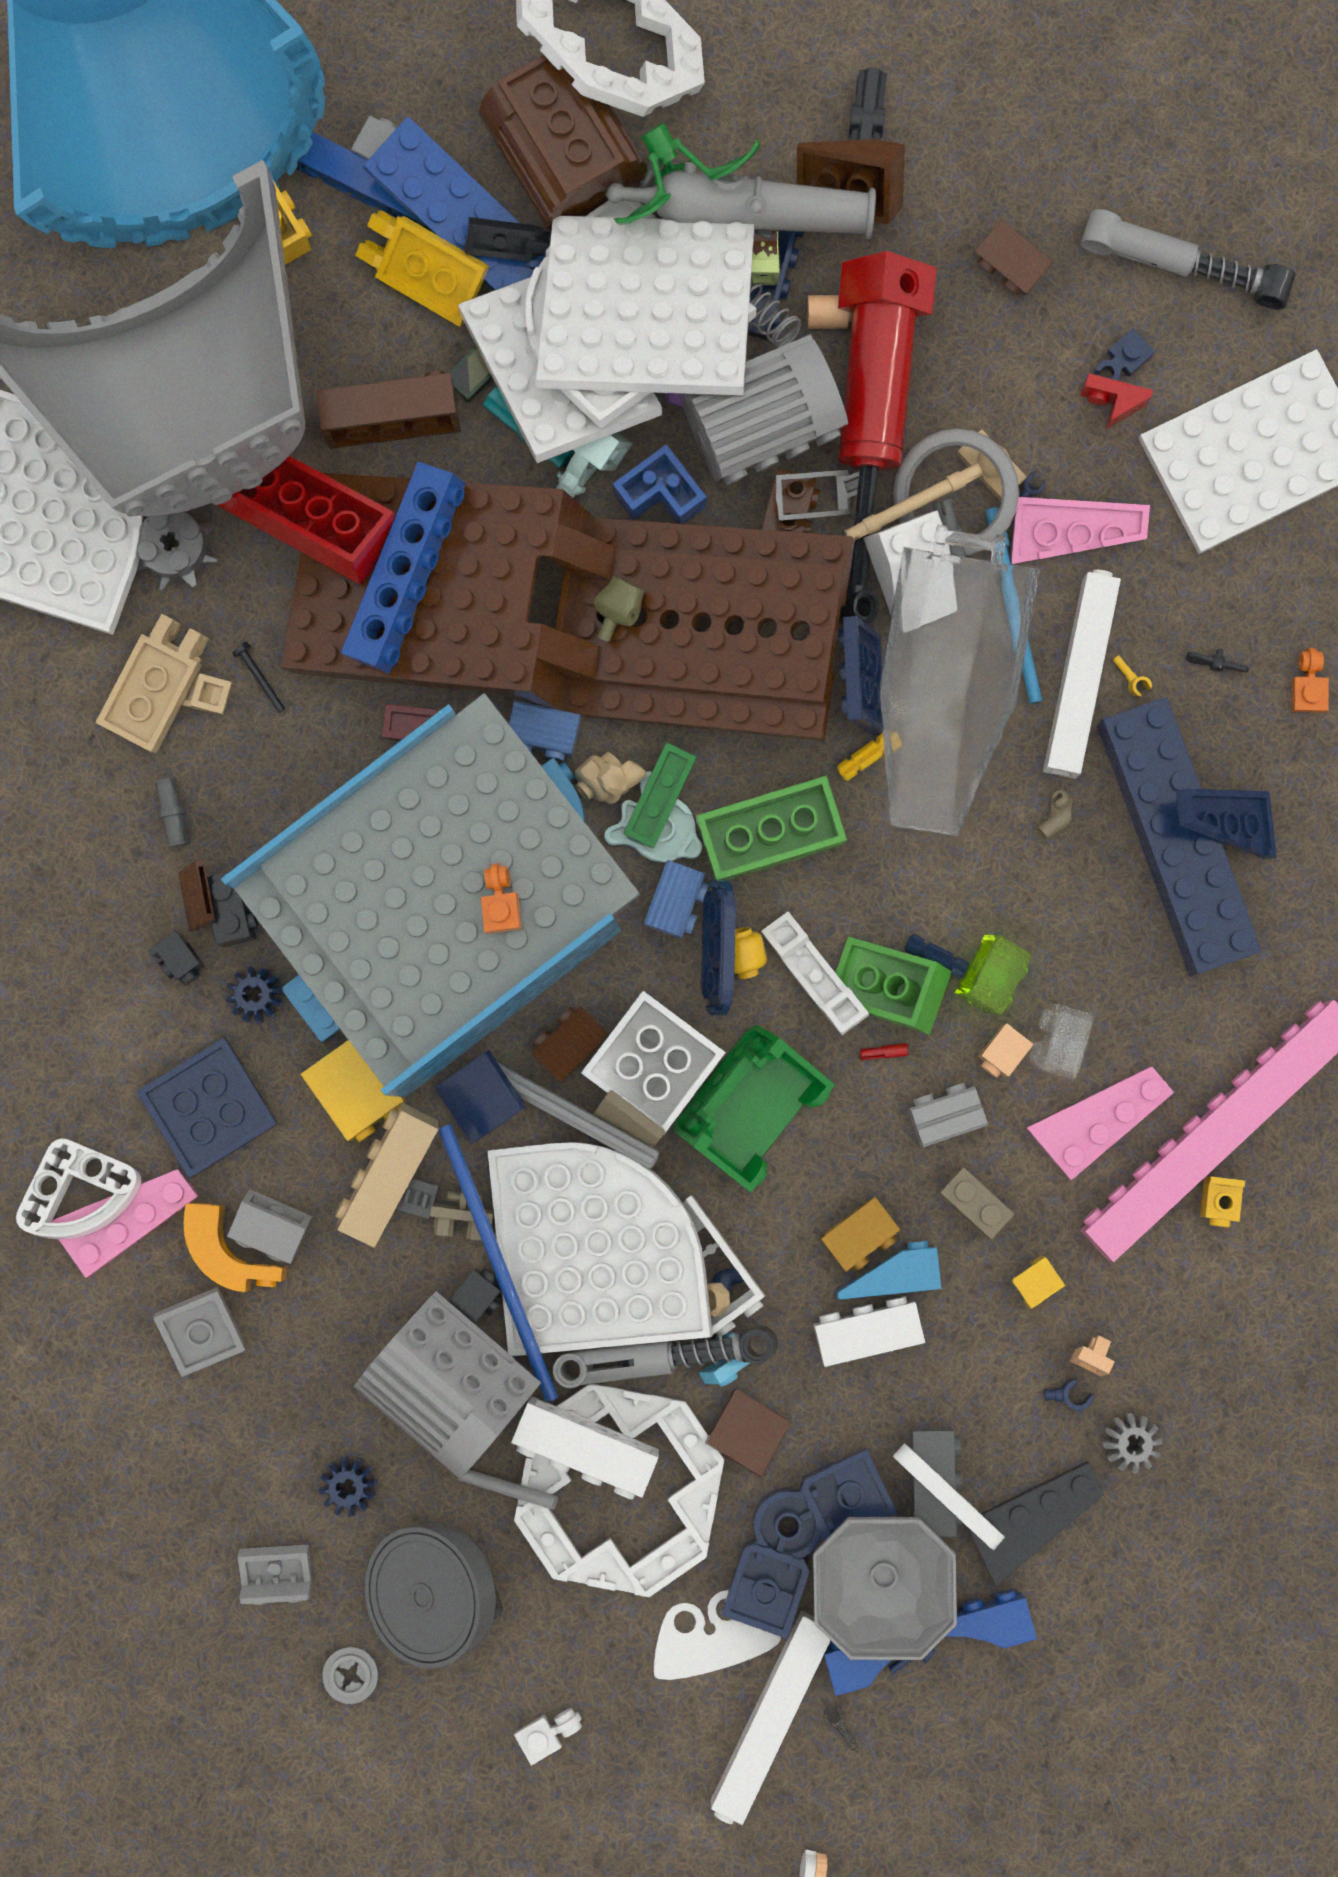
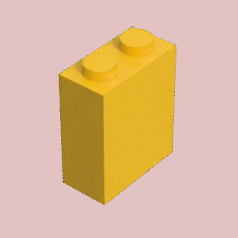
(350, 1092)

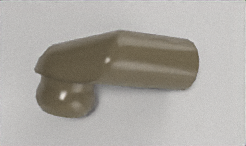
(1059, 814)

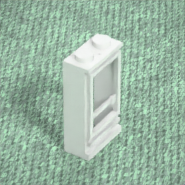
(747, 1303)

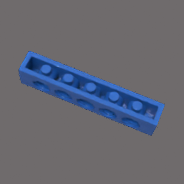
(399, 550)

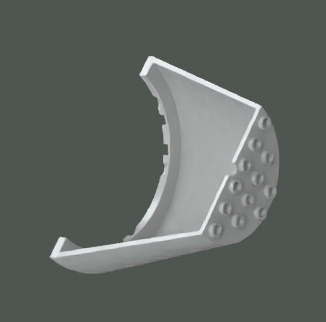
(181, 389)

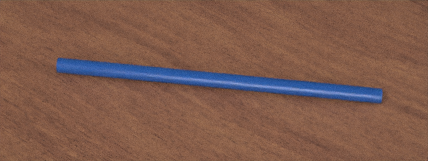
(497, 1262)

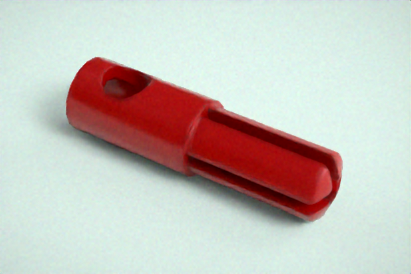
(884, 1051)

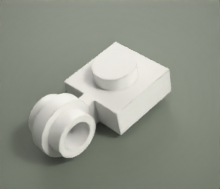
(540, 1738)

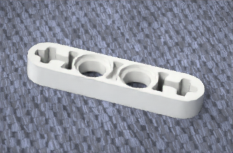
(949, 1496)

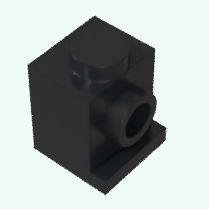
(178, 958)

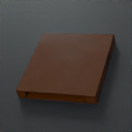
(196, 895)
(747, 1432)

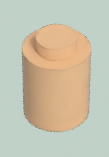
(824, 313)

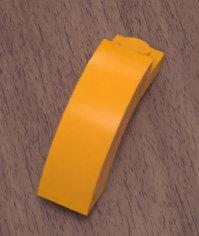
(210, 1252)

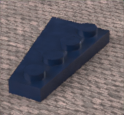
(1231, 817)

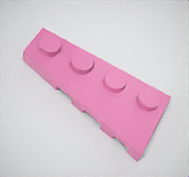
(1063, 527)
(1093, 1125)
(151, 1207)

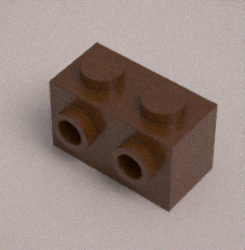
(1012, 257)
(797, 498)

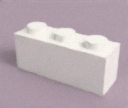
(868, 1331)

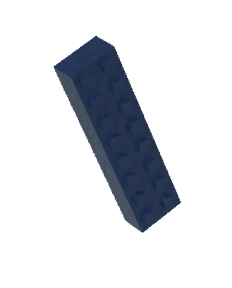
(1185, 865)

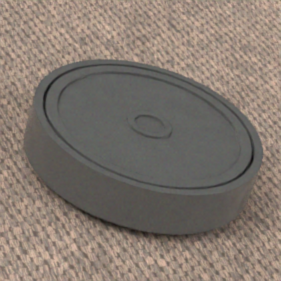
(430, 1594)

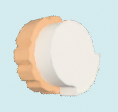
(813, 1864)

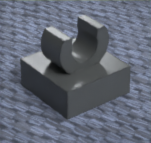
(418, 1198)

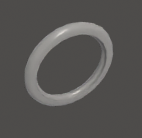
(976, 441)

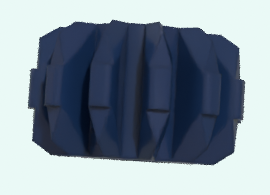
(252, 1007)
(355, 1497)

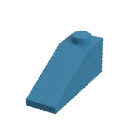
(901, 1272)

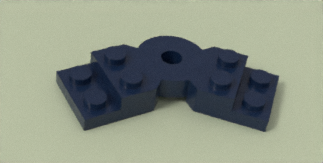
(773, 1565)

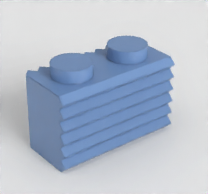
(545, 729)
(675, 900)

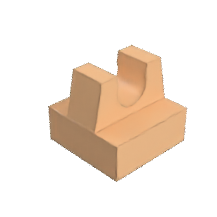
(1094, 1357)

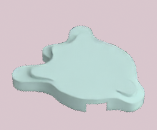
(676, 840)

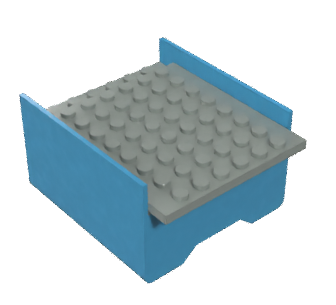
(387, 884)

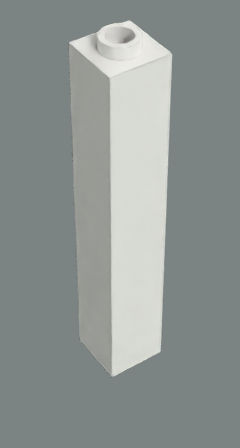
(1082, 674)
(769, 1721)

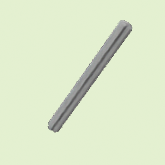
(582, 1119)

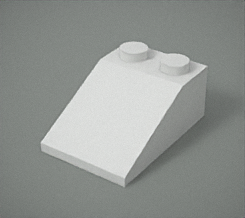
(887, 547)

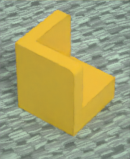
(1038, 1282)

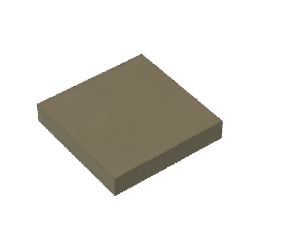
(628, 1119)

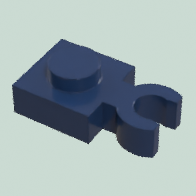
(1126, 355)

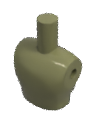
(619, 604)

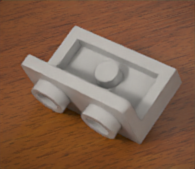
(275, 1574)

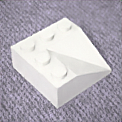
(654, 1061)

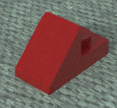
(1123, 396)

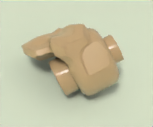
(606, 778)

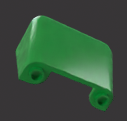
(750, 1104)

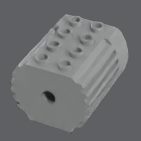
(784, 408)
(447, 1384)

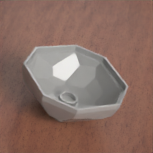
(885, 1588)

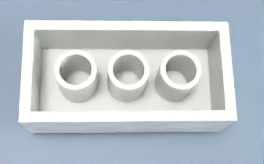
(586, 1447)

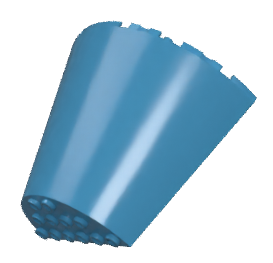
(149, 109)

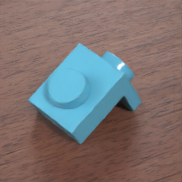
(723, 1372)

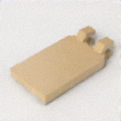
(153, 685)

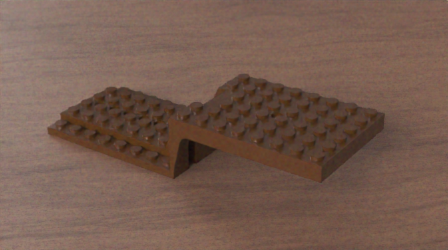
(477, 607)

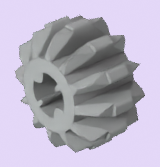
(1120, 1442)

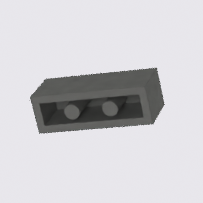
(938, 1449)

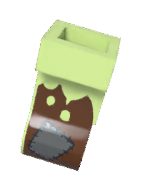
(765, 258)

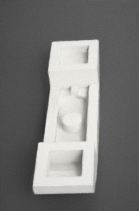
(814, 973)

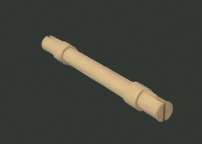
(951, 483)

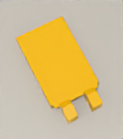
(423, 265)

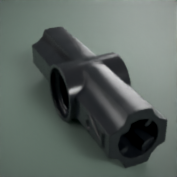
(868, 110)

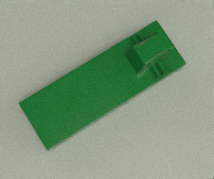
(660, 795)

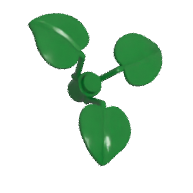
(662, 150)

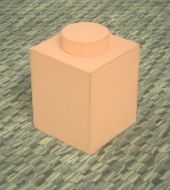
(1004, 1051)

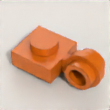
(1310, 692)
(502, 910)

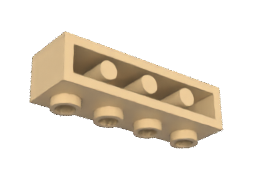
(387, 1174)

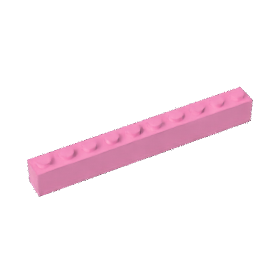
(1216, 1133)

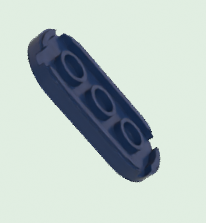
(718, 947)

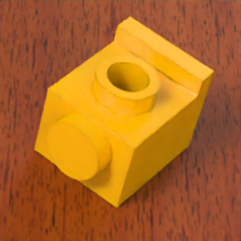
(1212, 1191)

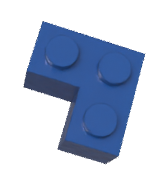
(663, 480)

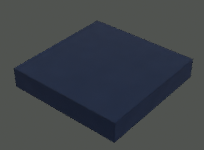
(480, 1097)

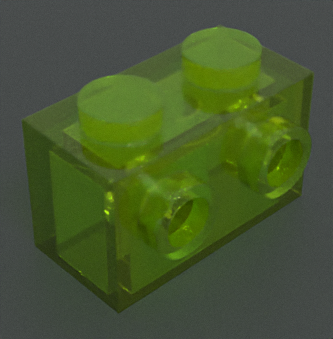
(993, 974)

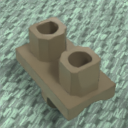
(446, 1216)

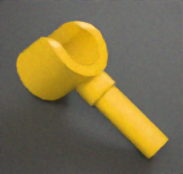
(1132, 677)

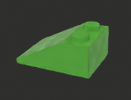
(894, 984)

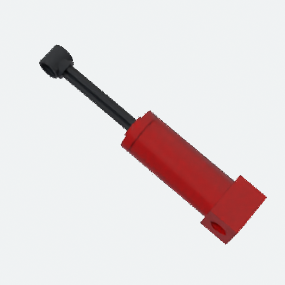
(885, 299)

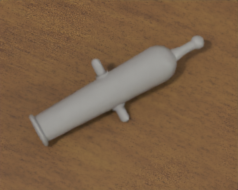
(756, 202)

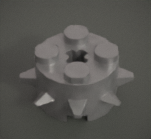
(181, 562)

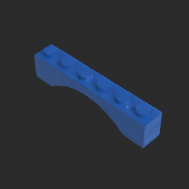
(998, 1621)

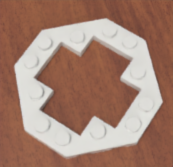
(657, 83)
(693, 1503)

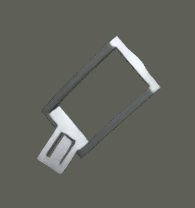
(842, 493)

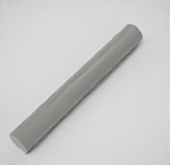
(510, 1489)

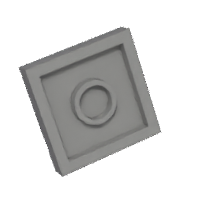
(199, 1331)

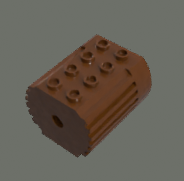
(559, 141)

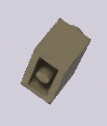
(975, 1203)

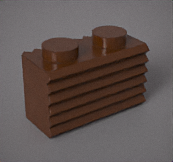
(569, 1043)

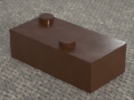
(389, 410)

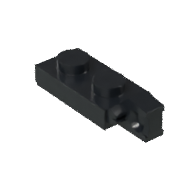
(505, 239)

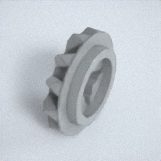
(334, 1677)

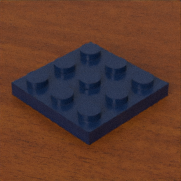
(862, 674)
(207, 1107)

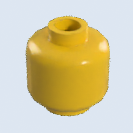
(749, 952)

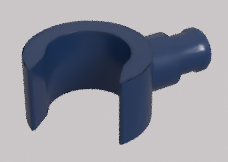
(1061, 1395)

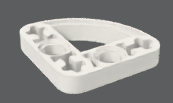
(75, 1167)

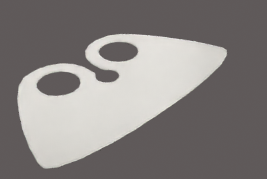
(697, 1653)

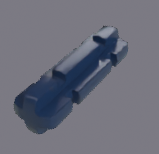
(930, 951)

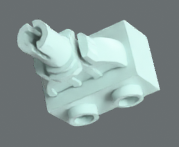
(600, 454)

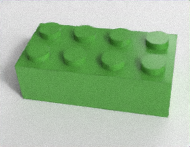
(771, 829)

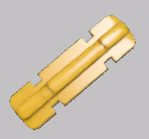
(862, 758)

